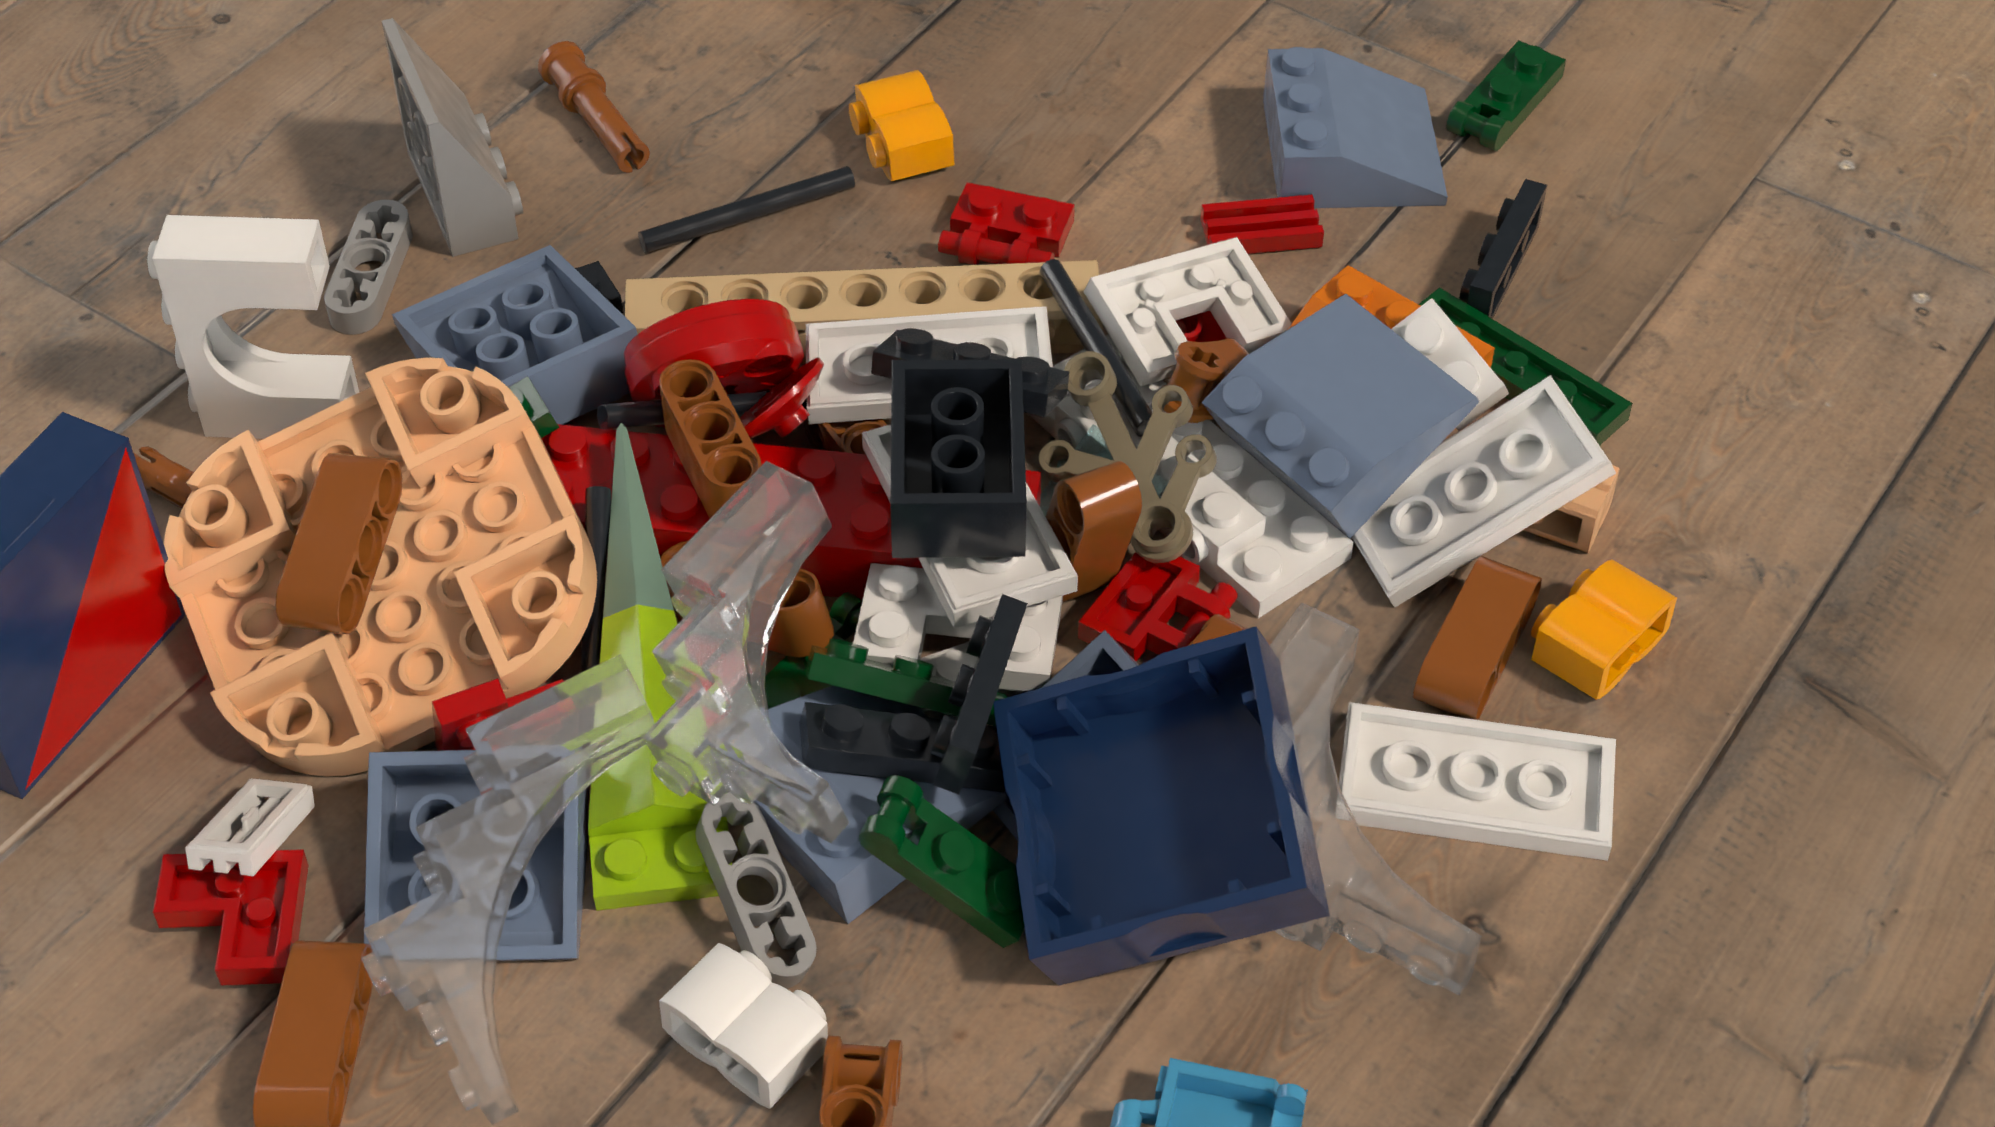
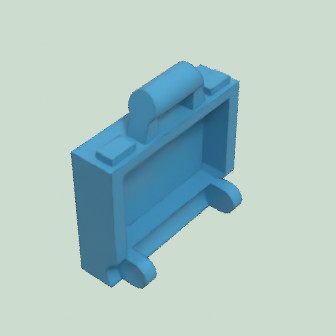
(1213, 1097)

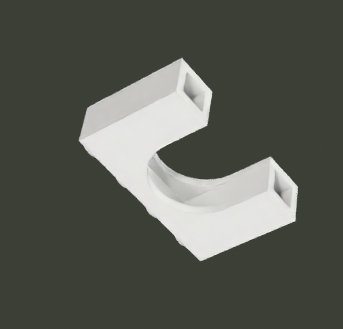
(238, 264)

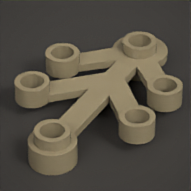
(1143, 461)

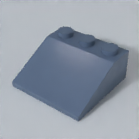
(1349, 133)
(531, 322)
(1339, 410)
(421, 785)
(844, 870)

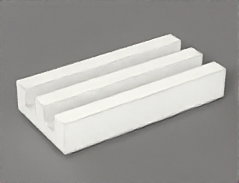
(261, 829)

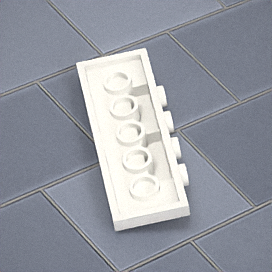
(1243, 517)

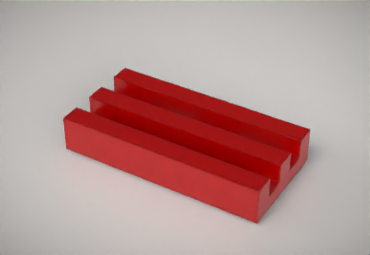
(1265, 223)

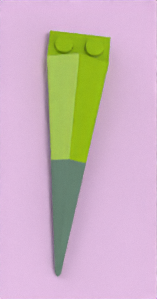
(636, 825)

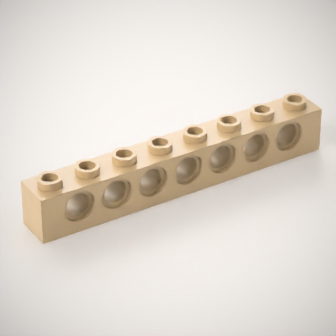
(870, 294)

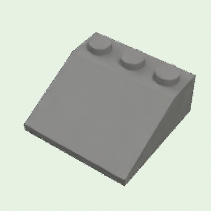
(451, 151)

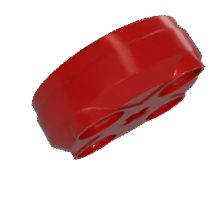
(742, 340)

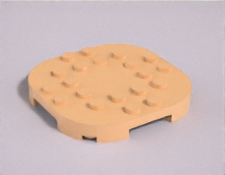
(471, 587)

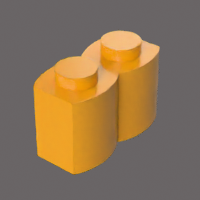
(902, 125)
(1602, 628)

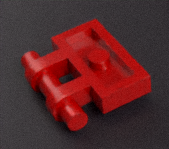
(1006, 227)
(1144, 599)

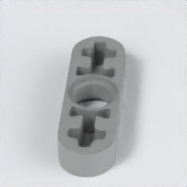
(375, 286)
(718, 852)

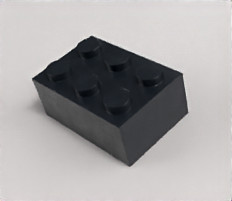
(957, 459)

